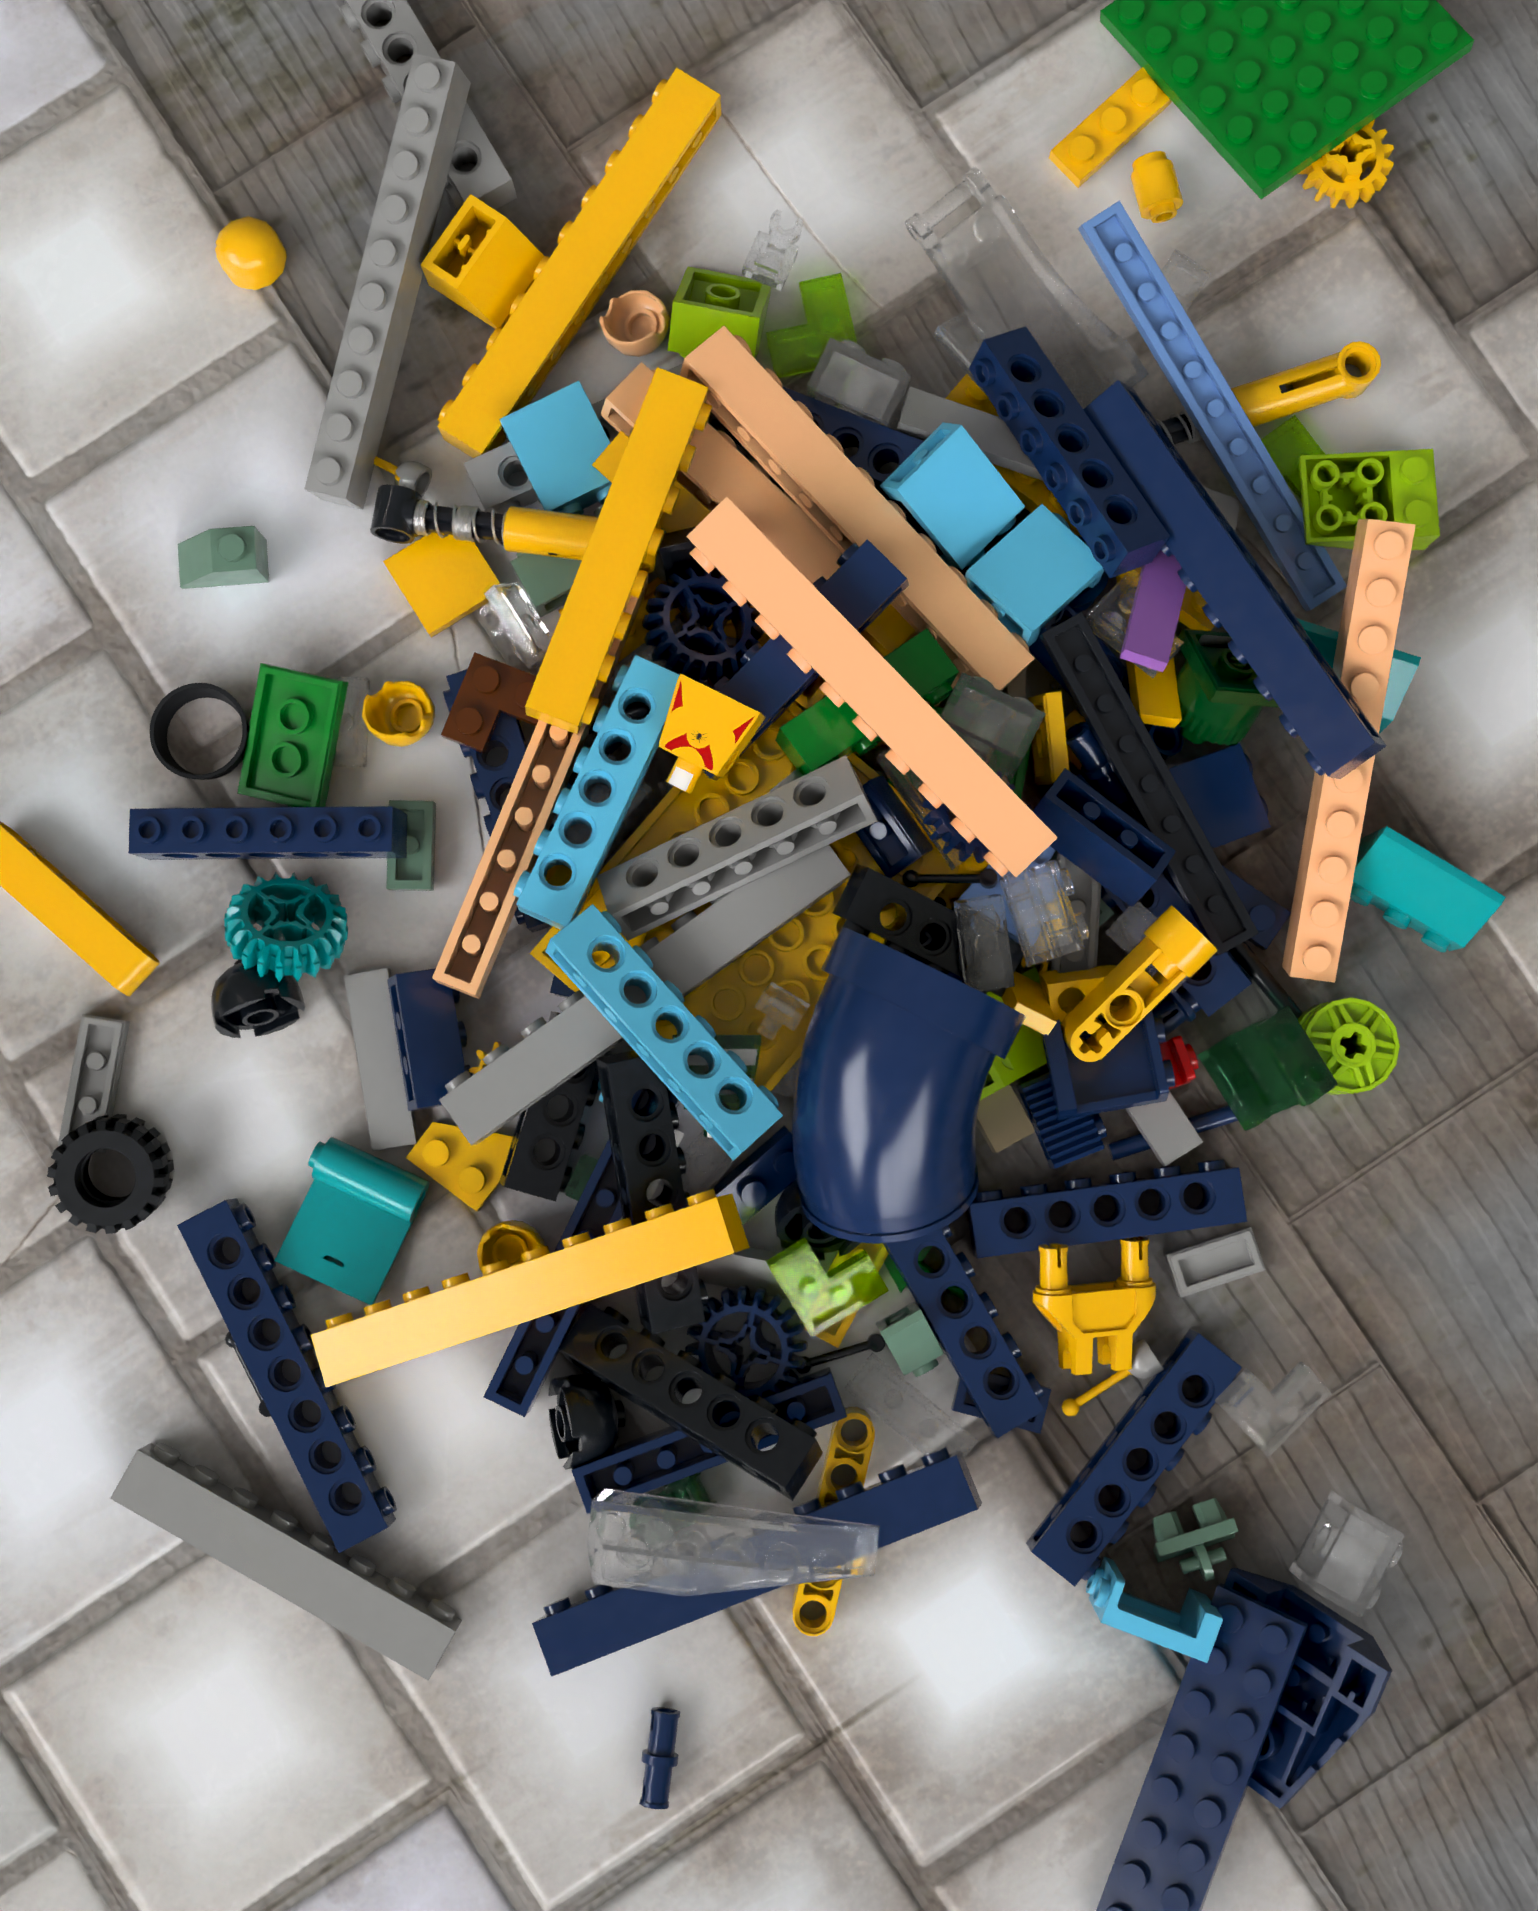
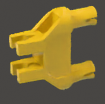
(1095, 1309)

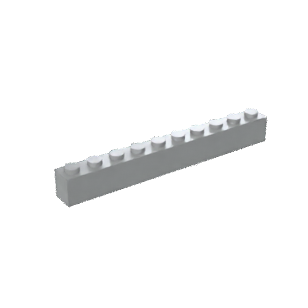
(388, 281)
(686, 958)

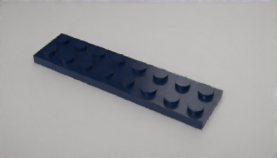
(1204, 1760)

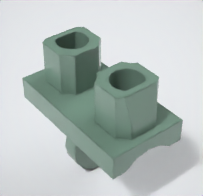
(1212, 1530)

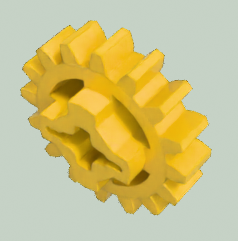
(1340, 169)

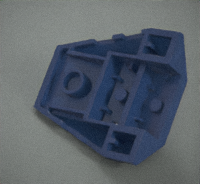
(1327, 1692)

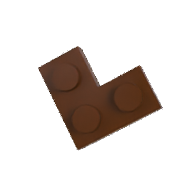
(482, 697)

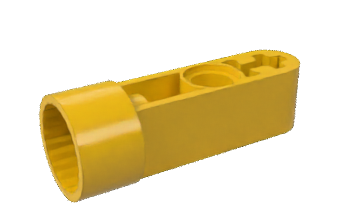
(1173, 949)

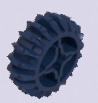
(690, 596)
(766, 1350)

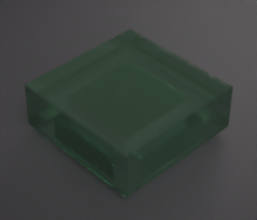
(581, 1176)

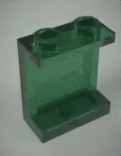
(1267, 1068)

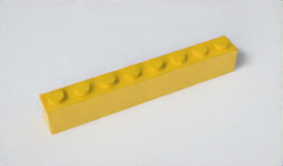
(617, 551)

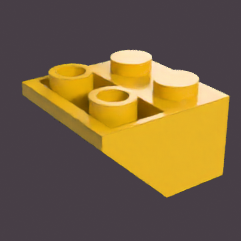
(482, 262)

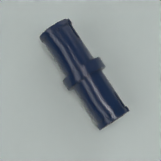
(1094, 763)
(659, 1758)

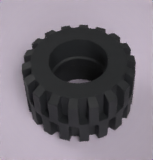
(84, 1199)

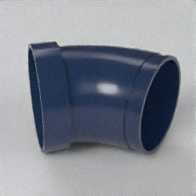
(892, 1093)

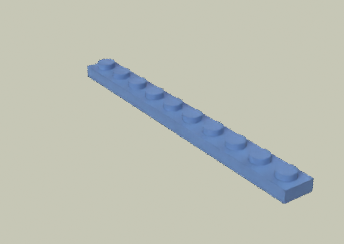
(1210, 404)

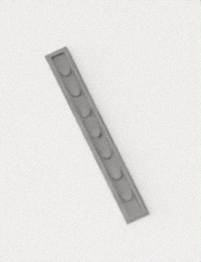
(926, 412)

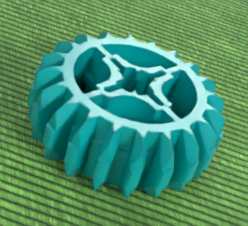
(287, 937)

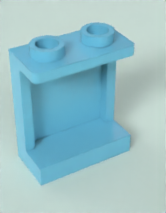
(557, 446)
(954, 494)
(1034, 573)
(1187, 1632)

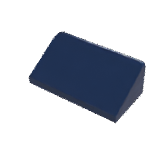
(895, 838)

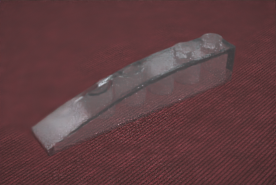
(718, 1548)

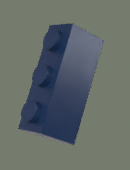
(1102, 838)
(427, 1036)

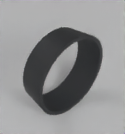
(170, 705)

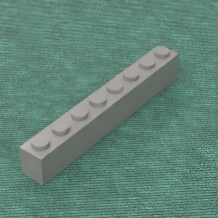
(287, 1559)

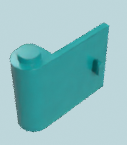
(354, 1216)

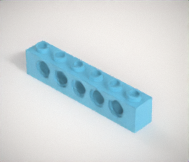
(562, 904)
(665, 1057)

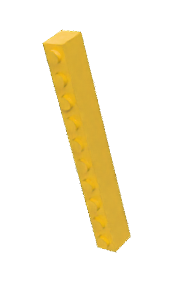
(582, 264)
(531, 1289)

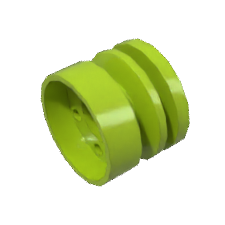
(1369, 1033)

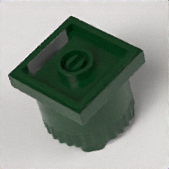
(1216, 690)

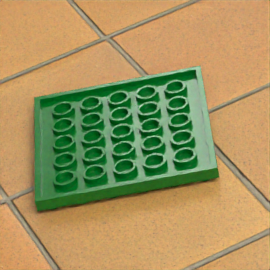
(1285, 76)

